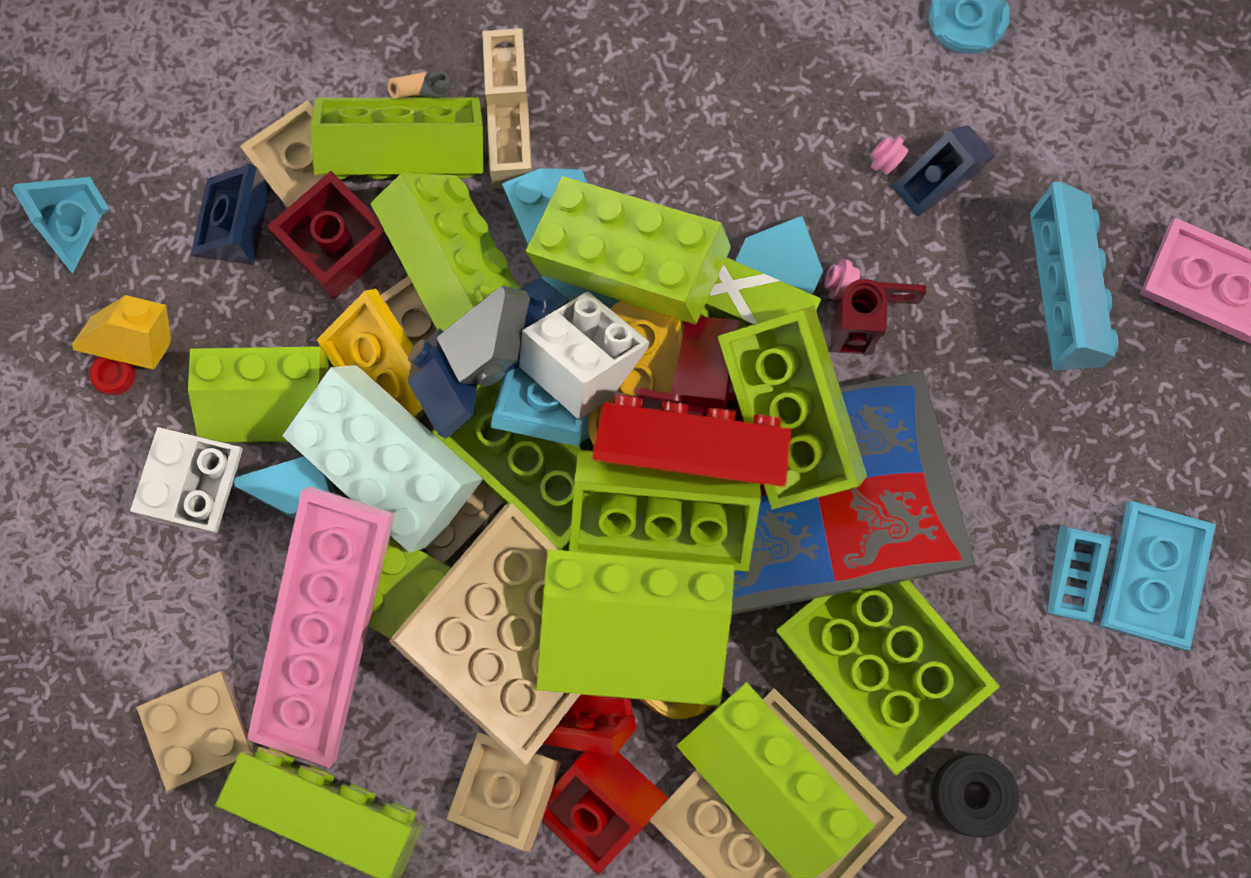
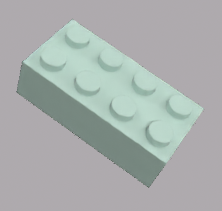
(382, 455)

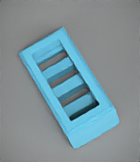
(1097, 560)

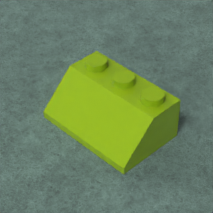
(251, 391)

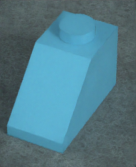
(282, 484)

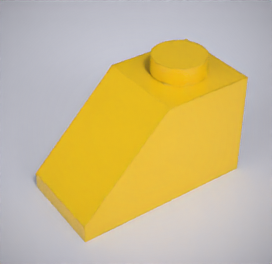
(127, 332)

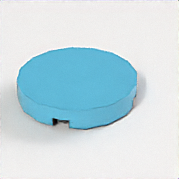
(967, 29)

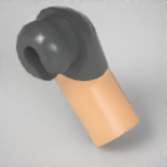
(420, 84)

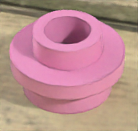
(888, 154)
(839, 278)

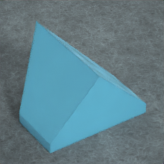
(63, 213)

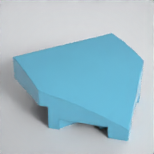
(784, 254)

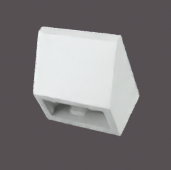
(581, 353)
(186, 481)

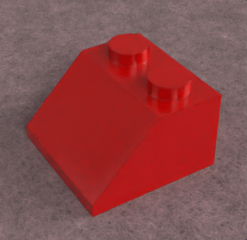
(601, 807)

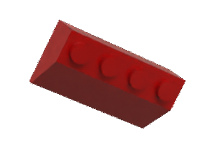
(693, 443)

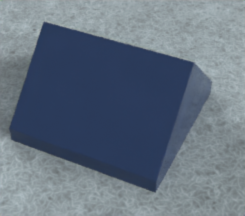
(232, 216)

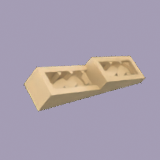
(506, 106)

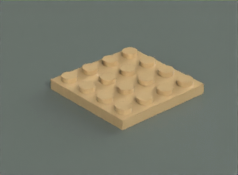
(483, 635)
(724, 847)

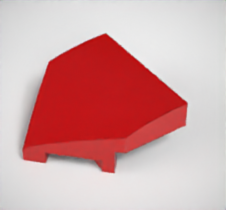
(595, 725)

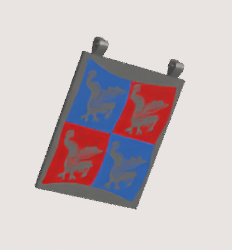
(883, 532)

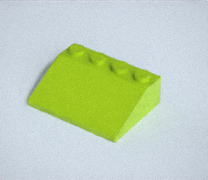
(635, 627)
(889, 667)

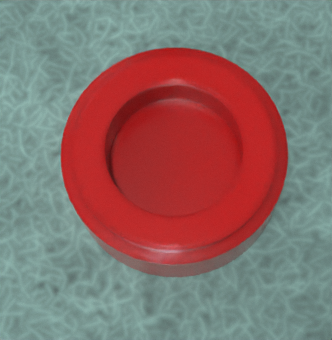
(111, 376)

